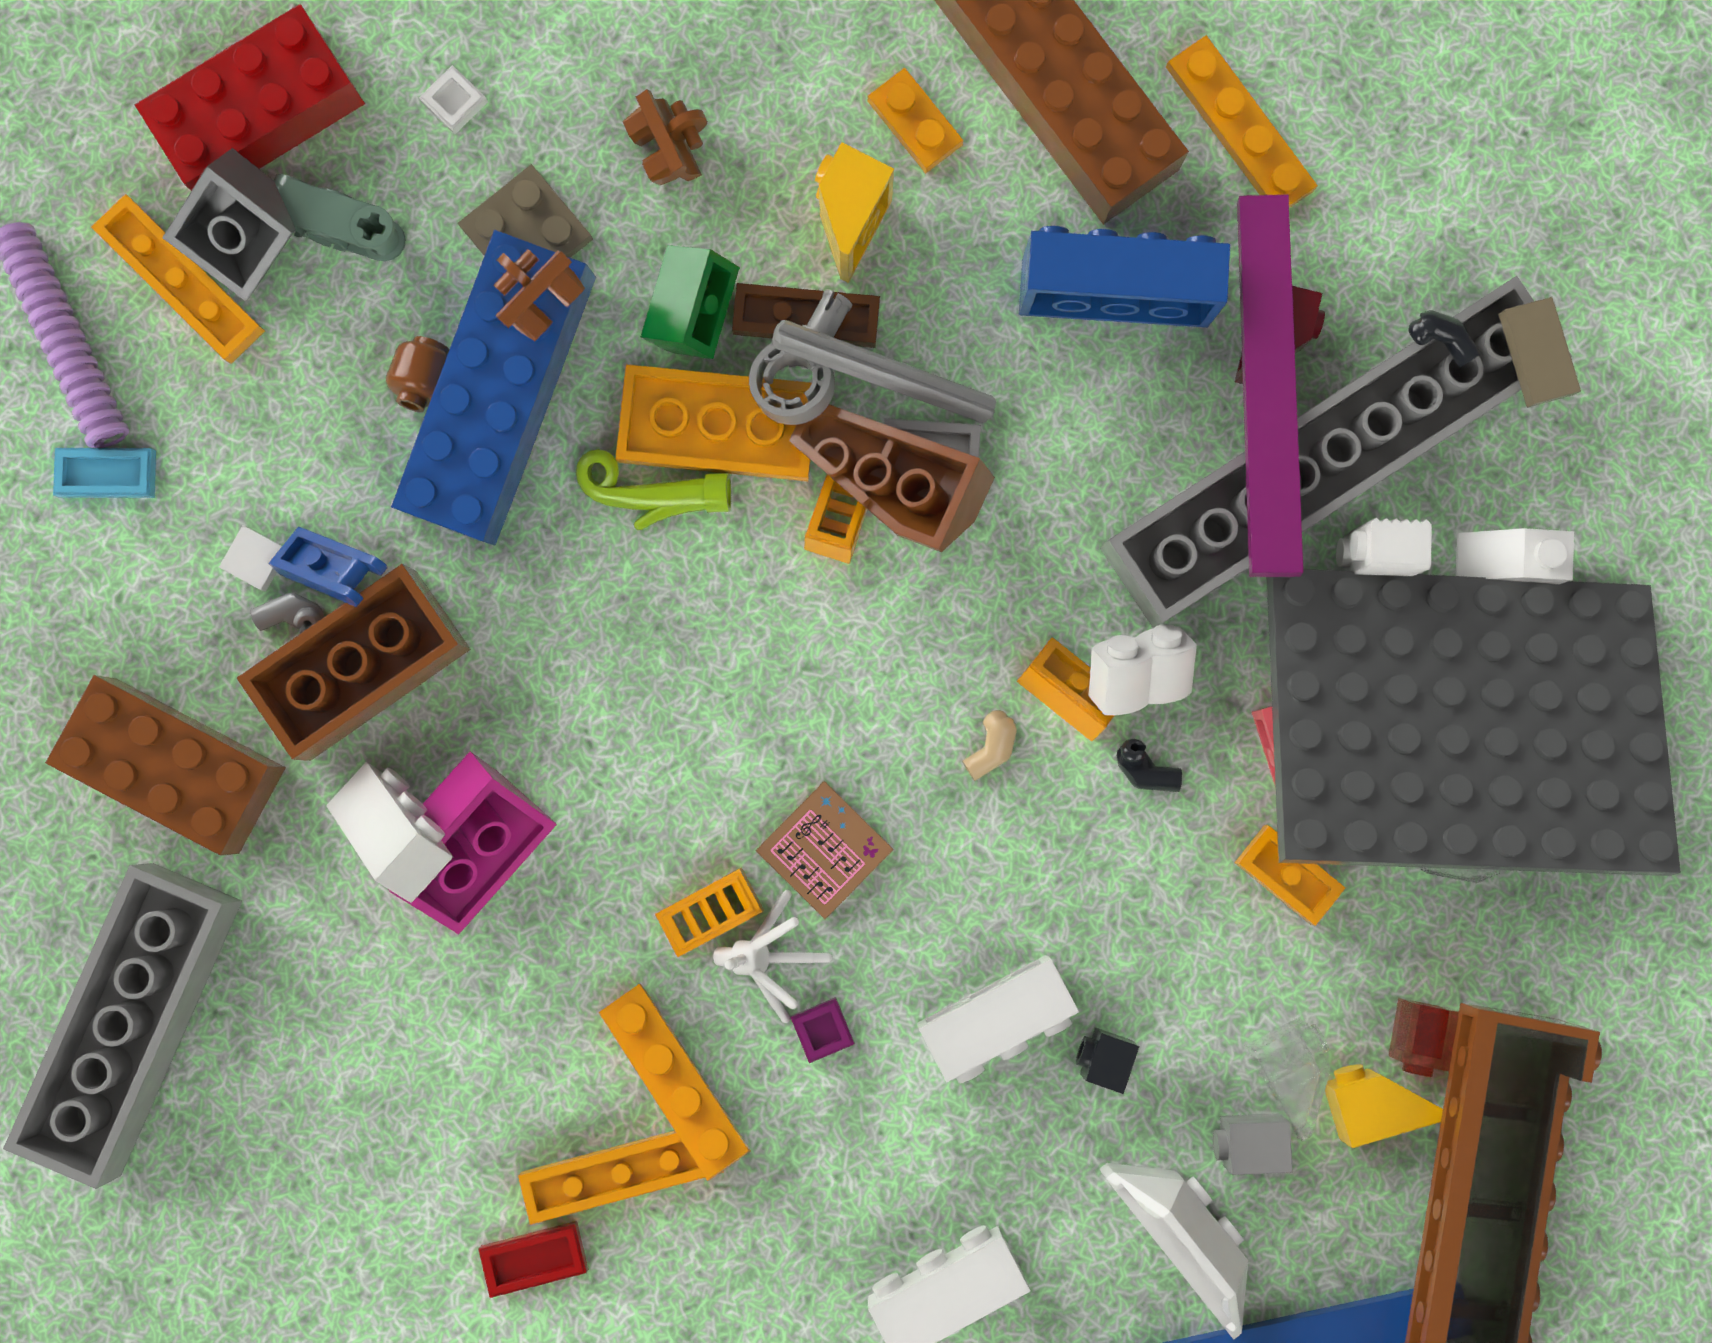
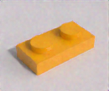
(915, 120)
(1300, 886)

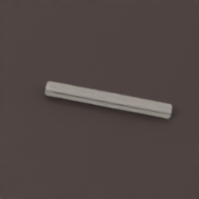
(883, 371)

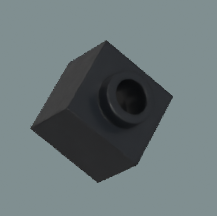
(1107, 1059)

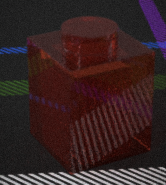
(1423, 1037)

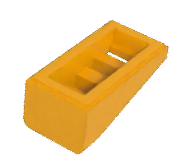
(828, 544)
(745, 894)

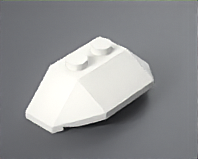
(1189, 1235)

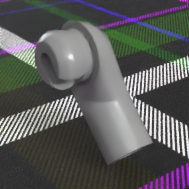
(289, 609)

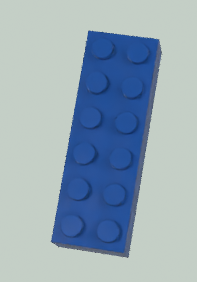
(488, 402)

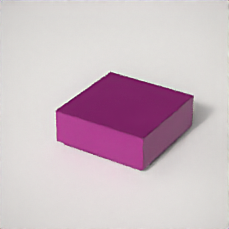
(822, 1030)

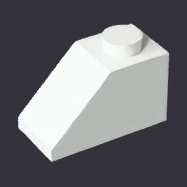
(1516, 555)

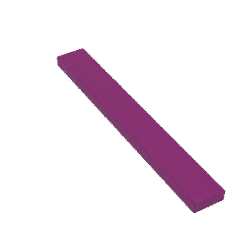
(1269, 387)

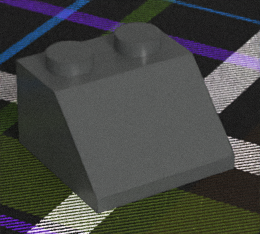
(232, 223)

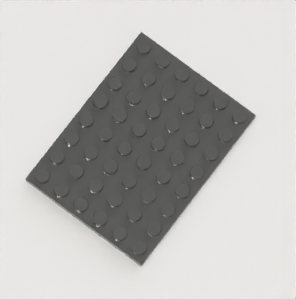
(1469, 724)

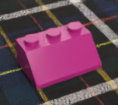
(489, 834)

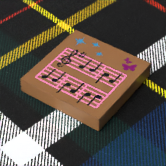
(824, 850)

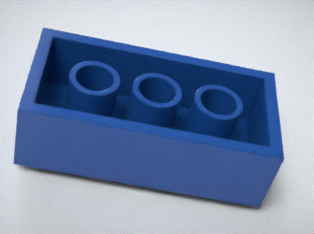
(1124, 277)

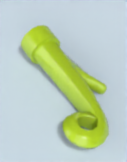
(661, 499)

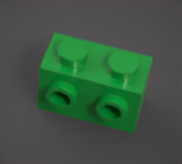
(684, 304)

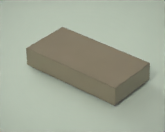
(1539, 352)

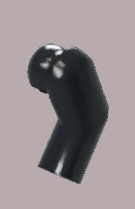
(1446, 330)
(1142, 771)

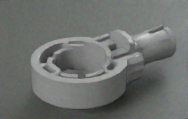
(770, 360)

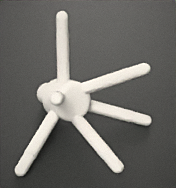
(753, 957)

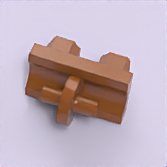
(672, 135)
(553, 275)

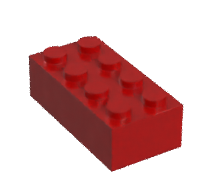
(251, 98)

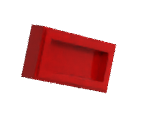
(533, 1259)

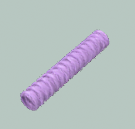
(60, 335)

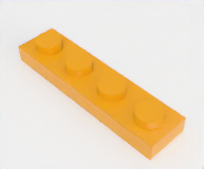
(1239, 122)
(178, 279)
(674, 1082)
(606, 1176)

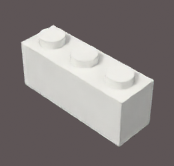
(390, 831)
(998, 1020)
(948, 1290)

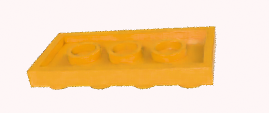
(706, 424)

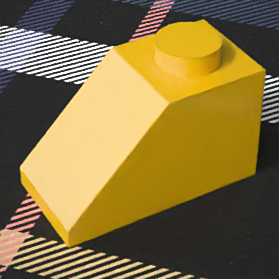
(1374, 1107)

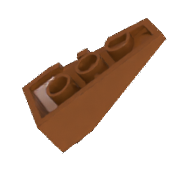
(901, 478)

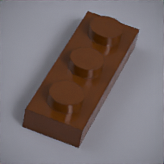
(763, 307)

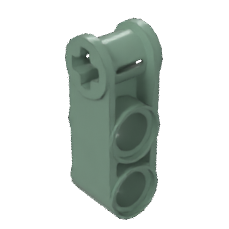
(340, 220)

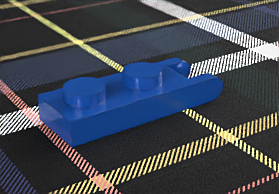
(325, 565)

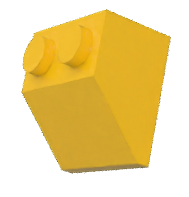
(852, 202)

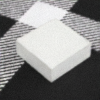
(453, 99)
(250, 557)

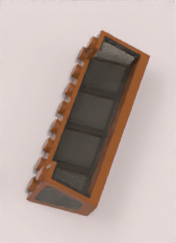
(1496, 1174)

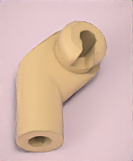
(998, 745)

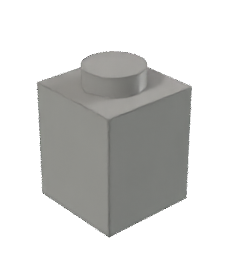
(1254, 1144)

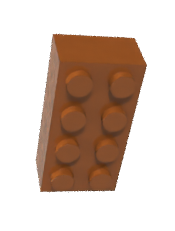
(353, 664)
(165, 765)

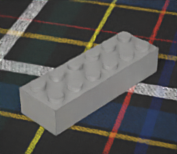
(122, 1025)

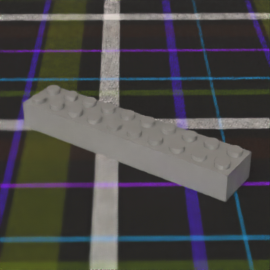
(1343, 451)

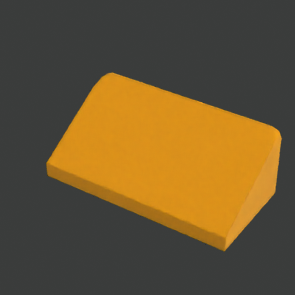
(1063, 685)

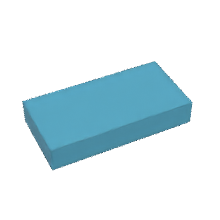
(104, 473)

